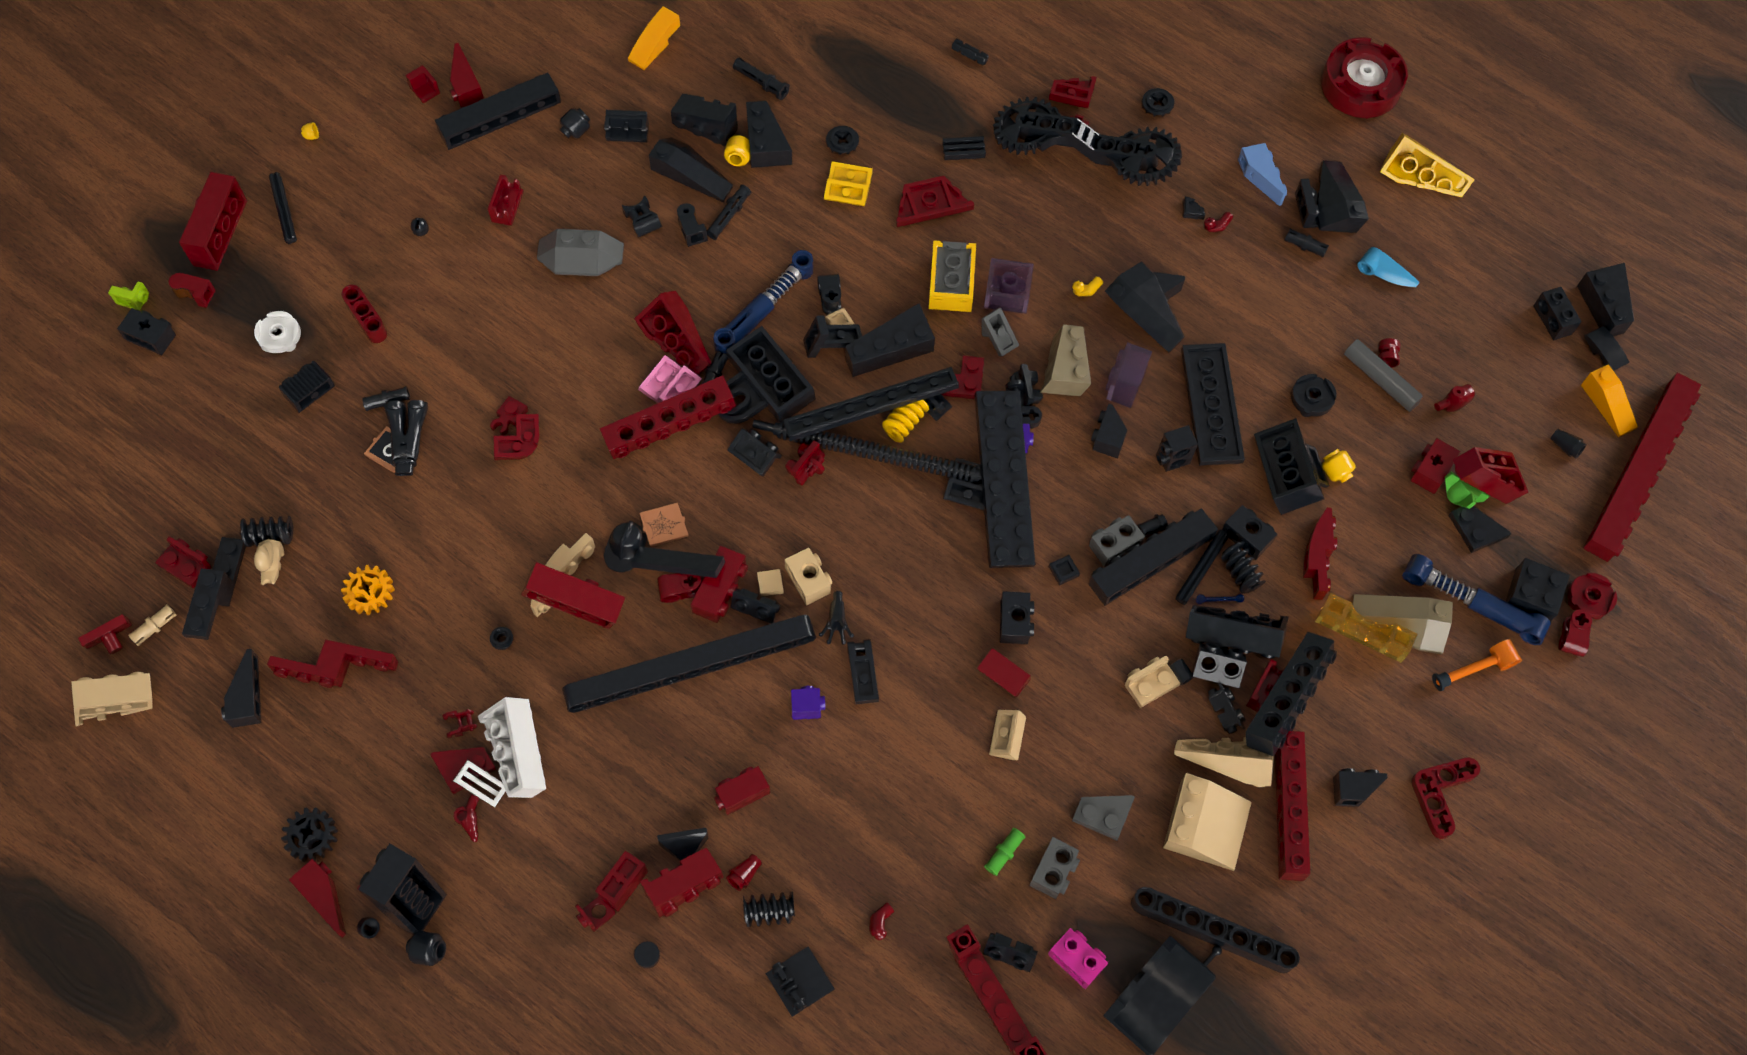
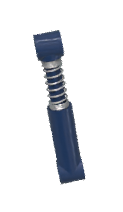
(763, 303)
(1530, 626)

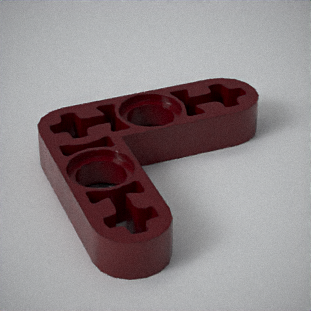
(1436, 783)

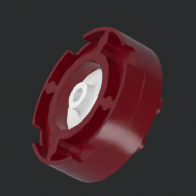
(1364, 78)

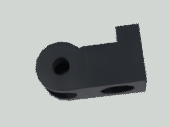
(691, 230)

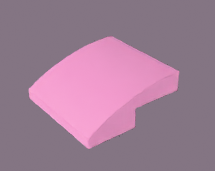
(668, 380)

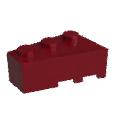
(682, 882)

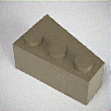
(1068, 363)

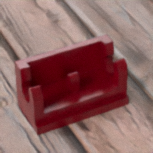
(505, 201)
(1004, 672)
(1264, 686)
(622, 880)

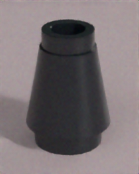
(1569, 443)

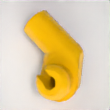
(1087, 290)

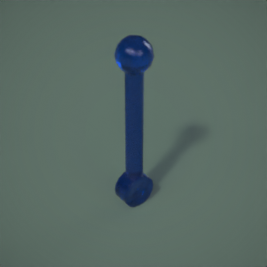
(1200, 599)

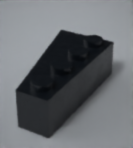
(891, 343)

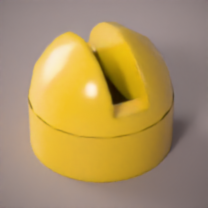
(310, 131)

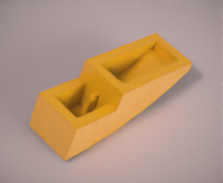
(654, 38)

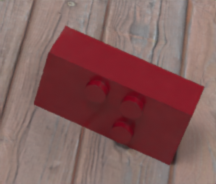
(213, 221)
(573, 595)

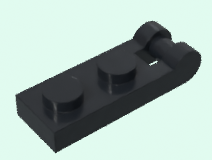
(863, 672)

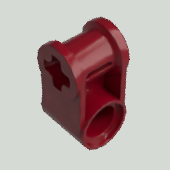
(676, 587)
(1576, 633)

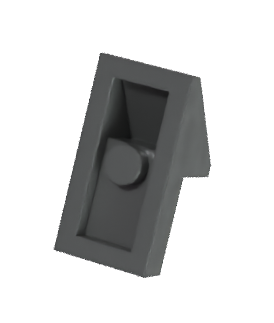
(999, 331)

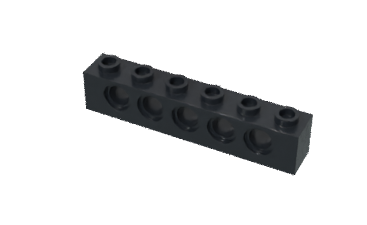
(1290, 694)

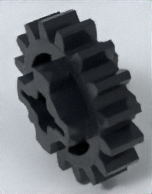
(304, 825)

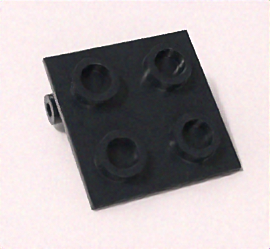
(799, 981)

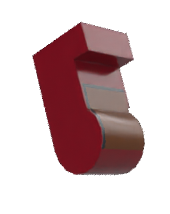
(192, 287)

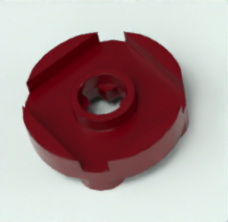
(1603, 592)

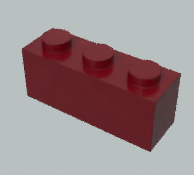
(715, 593)

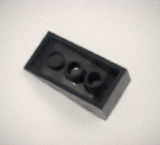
(1288, 466)

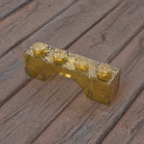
(1386, 639)

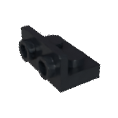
(1307, 204)
(754, 451)

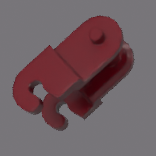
(454, 714)

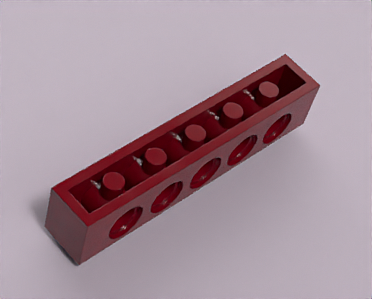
(672, 407)
(1292, 808)

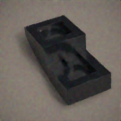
(1607, 347)

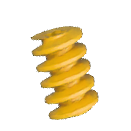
(903, 419)

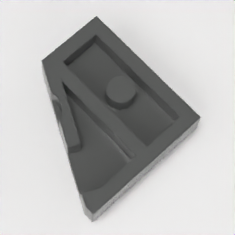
(1104, 814)

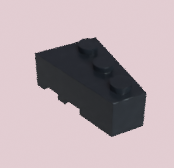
(705, 118)
(766, 138)

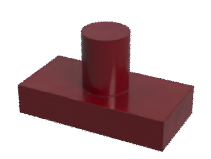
(107, 634)

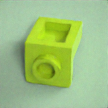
(129, 298)

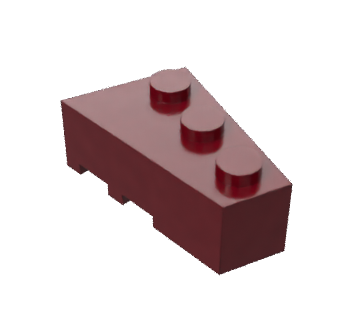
(1492, 473)

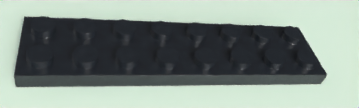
(1004, 479)

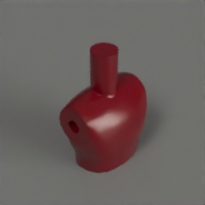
(1456, 399)

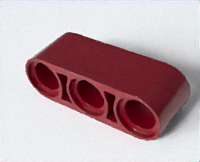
(360, 306)

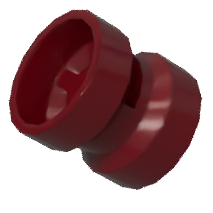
(1389, 351)

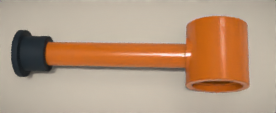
(1502, 655)

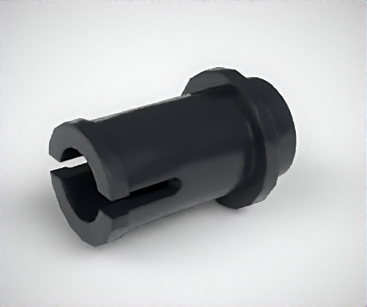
(1157, 523)

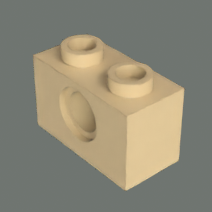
(809, 588)

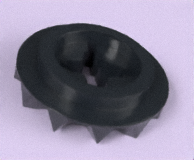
(1157, 95)
(842, 133)

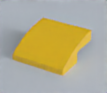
(848, 184)

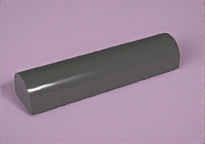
(1383, 375)

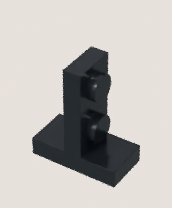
(829, 336)

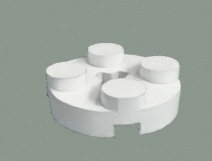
(286, 340)

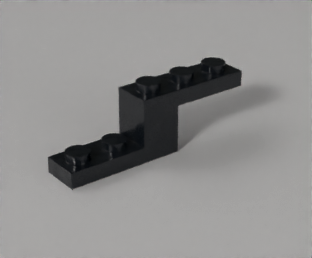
(214, 588)

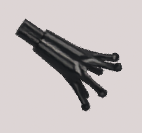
(837, 619)

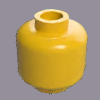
(737, 150)
(1338, 466)

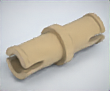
(152, 625)

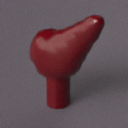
(467, 817)

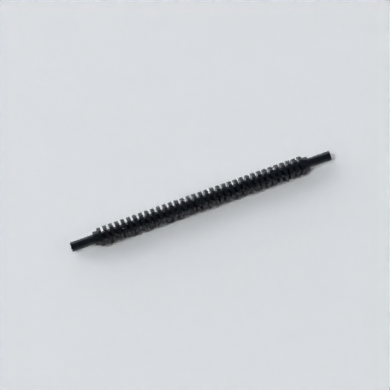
(843, 443)

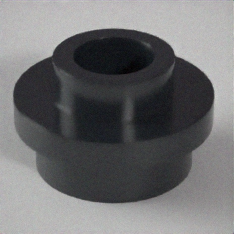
(499, 632)

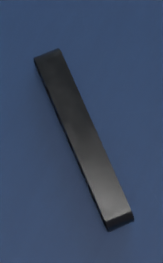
(1226, 928)

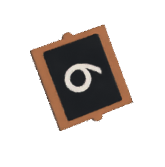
(381, 450)

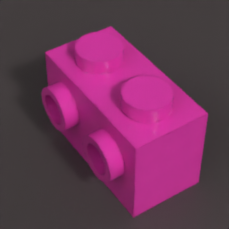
(1078, 957)

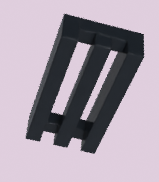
(964, 144)

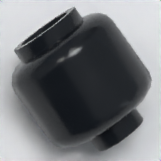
(574, 123)
(426, 948)

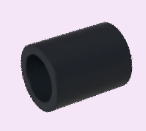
(1182, 671)

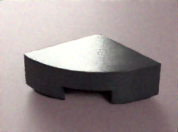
(1192, 209)

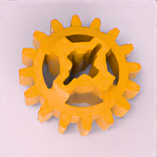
(356, 592)

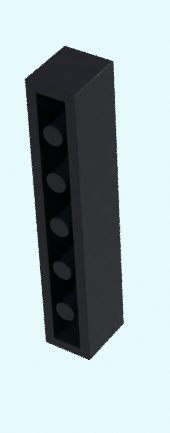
(498, 111)
(1153, 556)

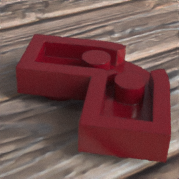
(523, 443)

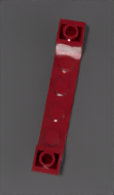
(991, 994)

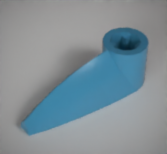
(1385, 267)

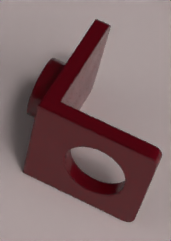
(585, 915)

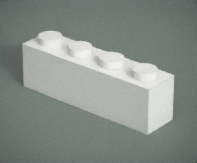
(515, 746)

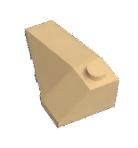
(1229, 759)

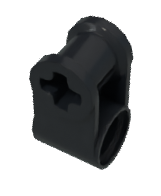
(830, 292)

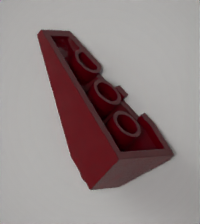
(672, 327)

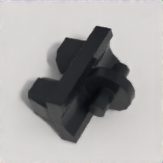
(1023, 381)

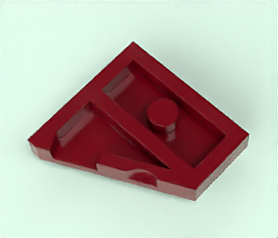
(1073, 91)
(452, 761)

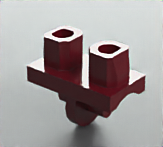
(809, 463)

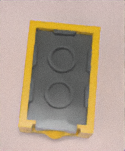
(952, 276)

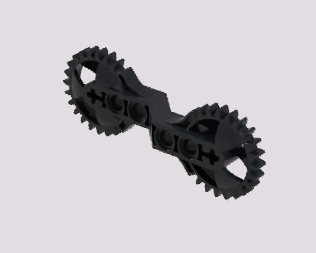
(1124, 153)

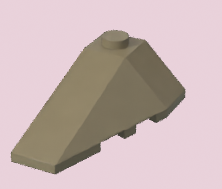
(1424, 616)

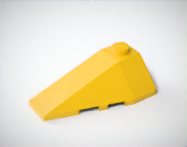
(1418, 166)

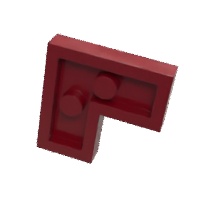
(970, 378)

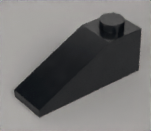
(242, 699)

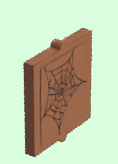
(663, 524)

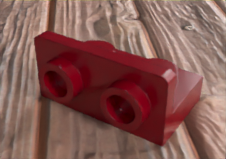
(182, 561)

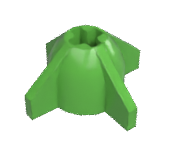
(1462, 493)

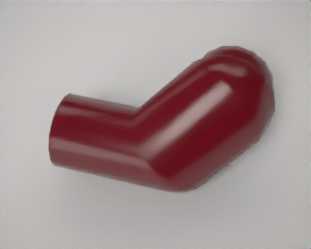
(1218, 225)
(877, 921)

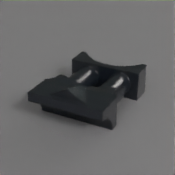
(645, 223)

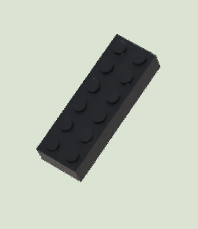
(402, 889)

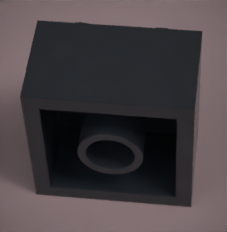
(1537, 588)

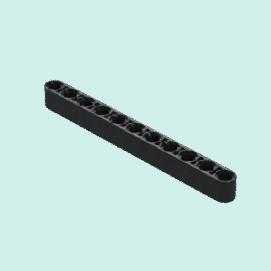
(688, 663)

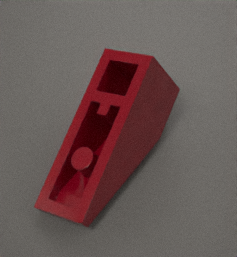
(463, 81)
(320, 891)

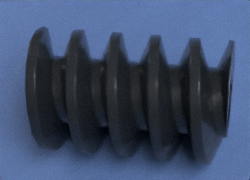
(256, 533)
(1241, 568)
(769, 909)

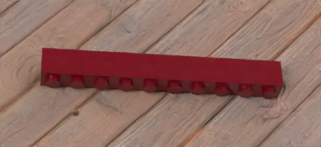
(1642, 467)

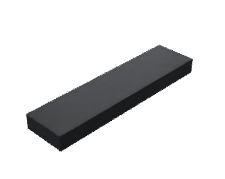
(678, 562)

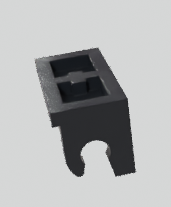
(626, 126)

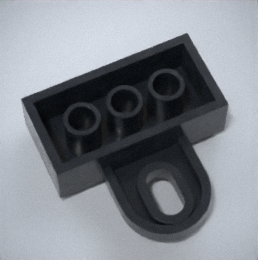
(765, 380)

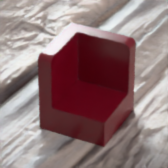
(423, 84)

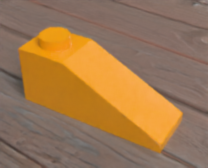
(1610, 399)

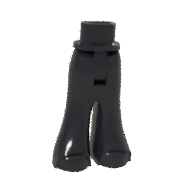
(405, 447)

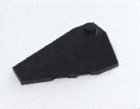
(687, 167)
(1339, 200)
(1142, 298)

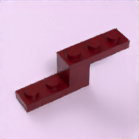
(332, 664)

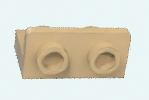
(1151, 681)

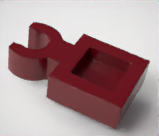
(507, 414)

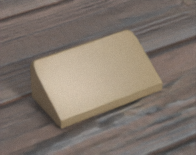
(1008, 734)

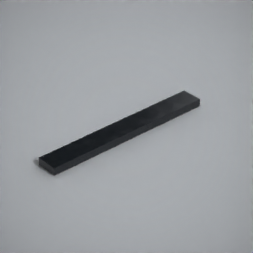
(870, 404)

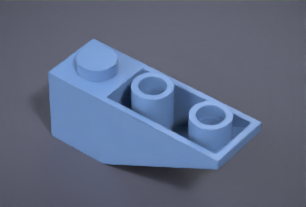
(1259, 169)

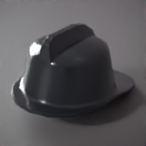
(623, 545)

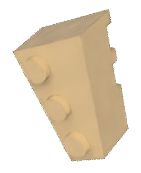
(111, 695)

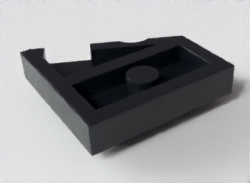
(1477, 528)

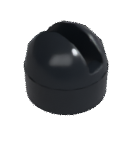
(423, 227)
(371, 922)

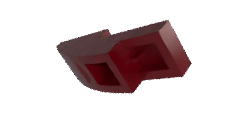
(1317, 554)

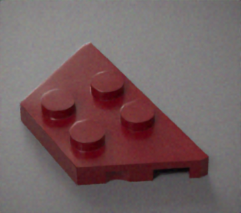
(930, 200)

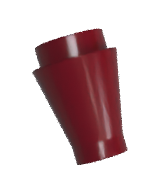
(742, 874)

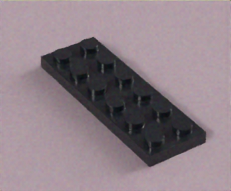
(1212, 404)

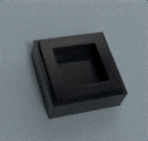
(1064, 570)

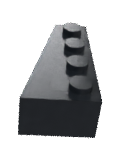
(1237, 630)

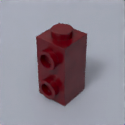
(741, 790)

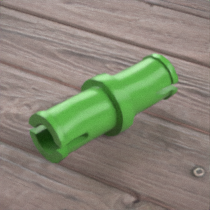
(1004, 851)

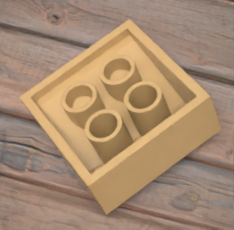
(1207, 822)

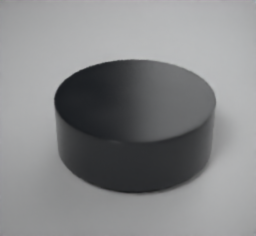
(647, 954)

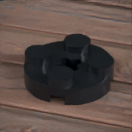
(1307, 405)

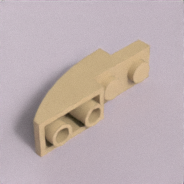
(566, 561)

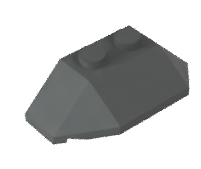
(579, 252)

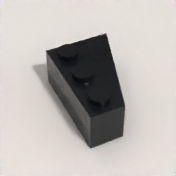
(1608, 298)

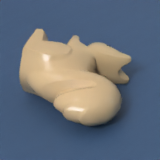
(268, 560)

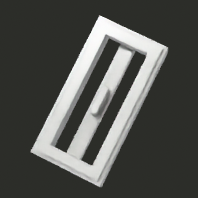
(463, 772)

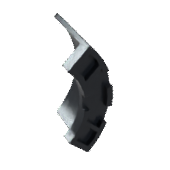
(1160, 997)

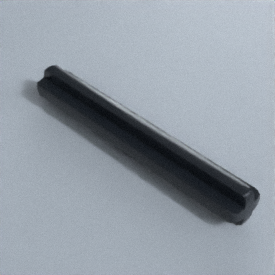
(282, 208)
(1202, 567)

